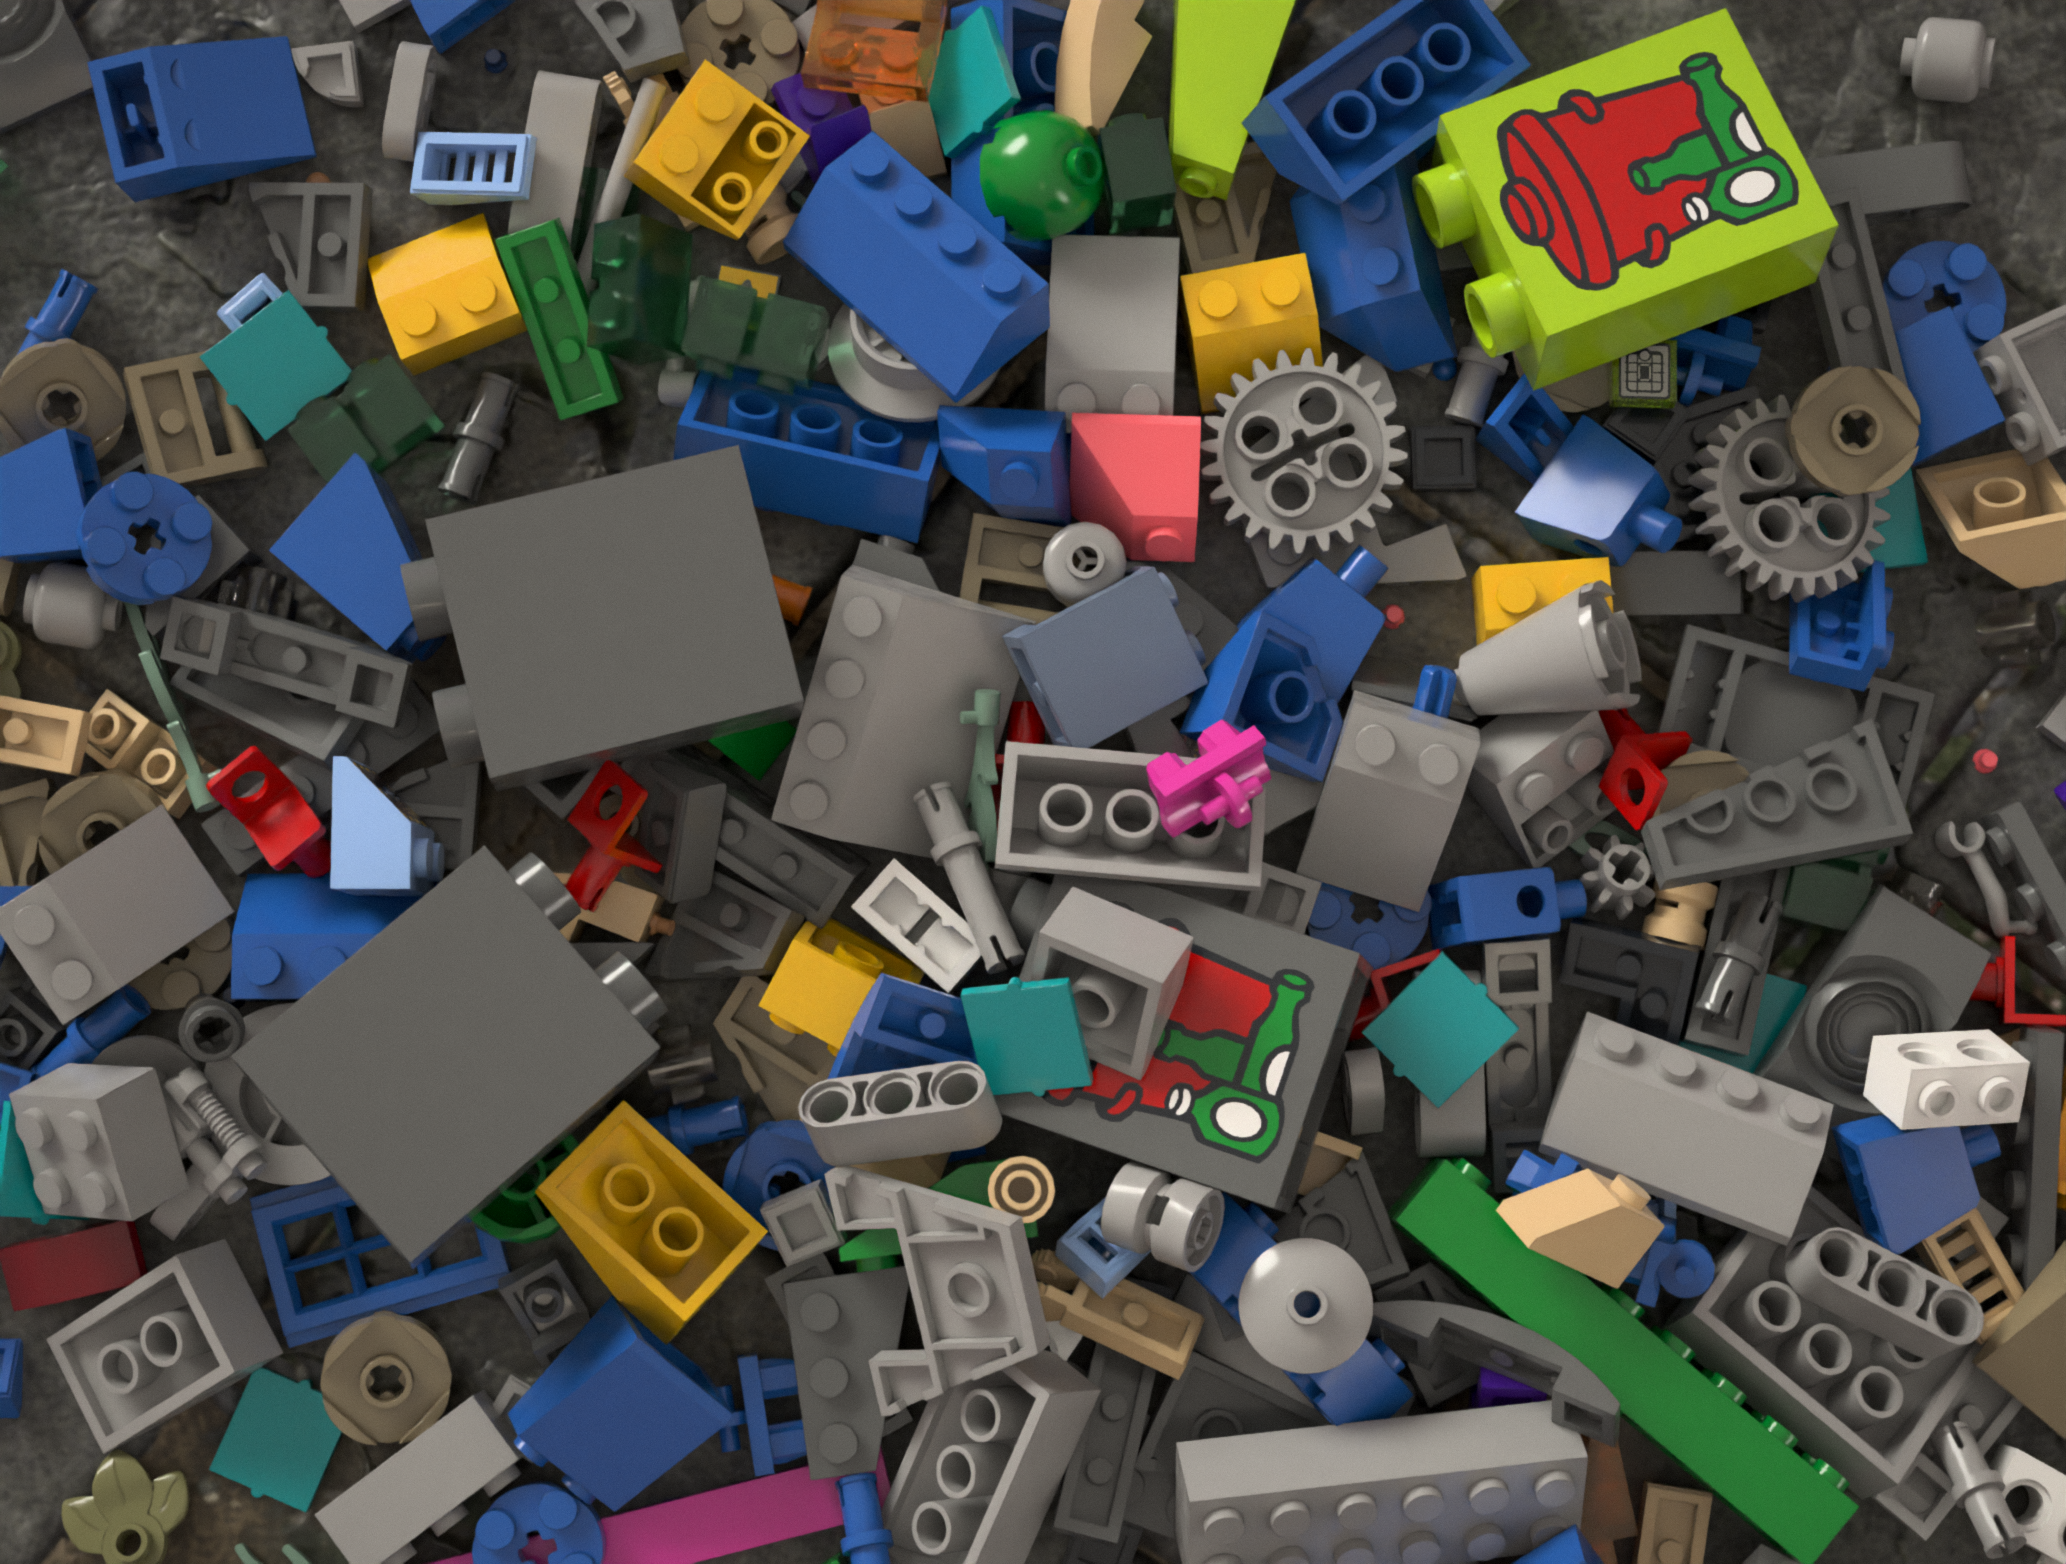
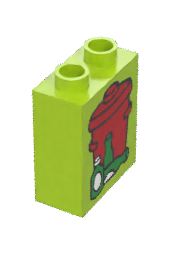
(1624, 201)

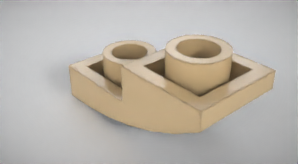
(135, 743)

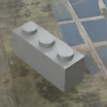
(424, 1485)

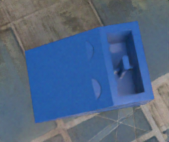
(200, 113)

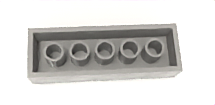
(1382, 1490)

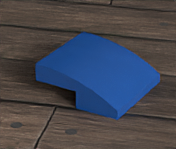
(1945, 383)
(902, 1029)

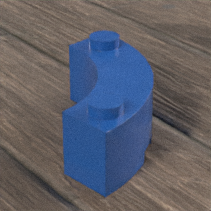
(1354, 1391)

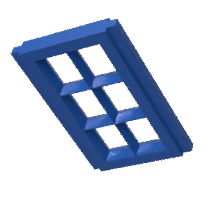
(401, 1296)

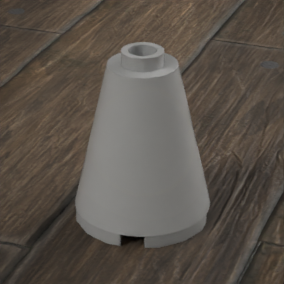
(1555, 660)

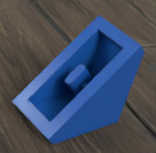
(1525, 430)

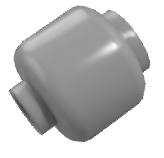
(1949, 60)
(1077, 539)
(69, 607)

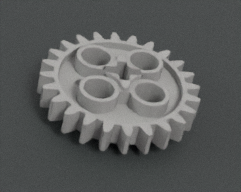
(1274, 403)
(1798, 554)

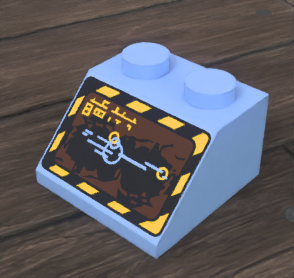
(378, 838)

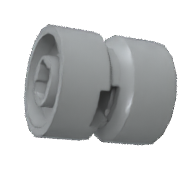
(1169, 1218)

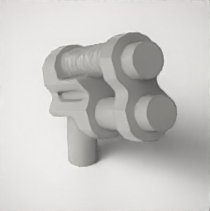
(194, 1117)

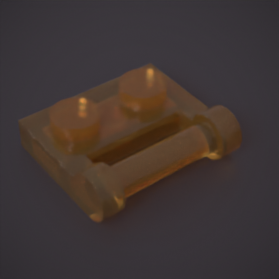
(875, 58)

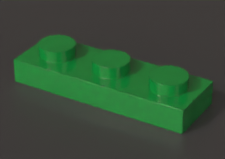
(557, 318)

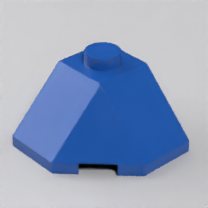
(1010, 460)
(1271, 682)

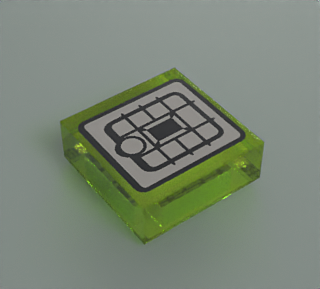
(1645, 377)

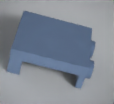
(1108, 659)

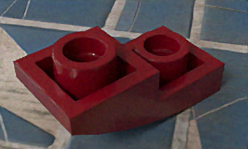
(72, 1264)

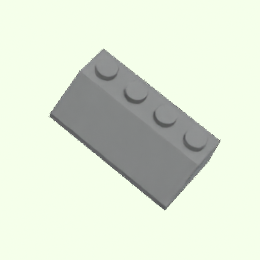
(1100, 819)
(1687, 1128)
(987, 1464)

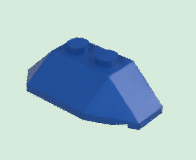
(1376, 271)

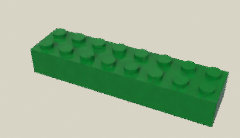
(1681, 1411)

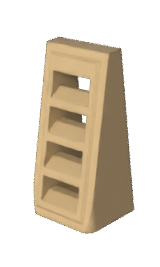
(1988, 1255)

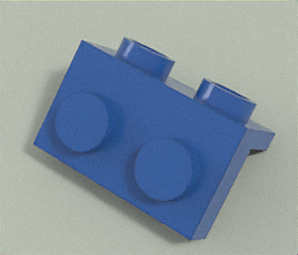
(1843, 633)

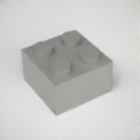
(99, 1141)

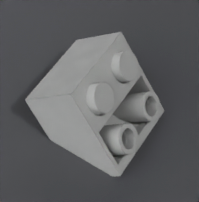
(1542, 779)

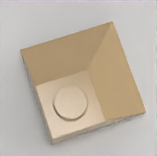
(2003, 514)

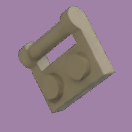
(176, 429)
(1008, 555)

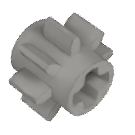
(1630, 864)

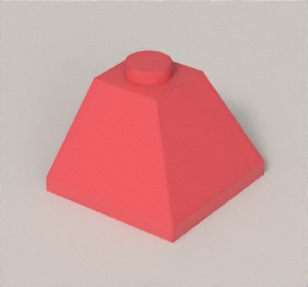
(1138, 481)

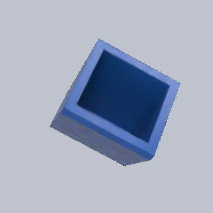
(352, 552)
(617, 1409)

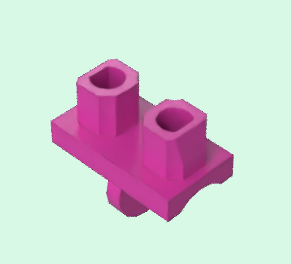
(1214, 784)

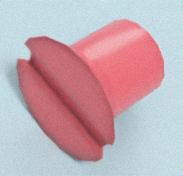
(1395, 616)
(1985, 761)

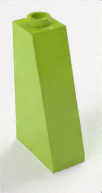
(1218, 76)

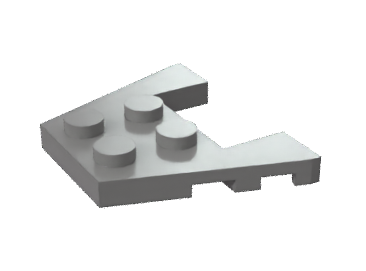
(1416, 559)
(966, 1280)

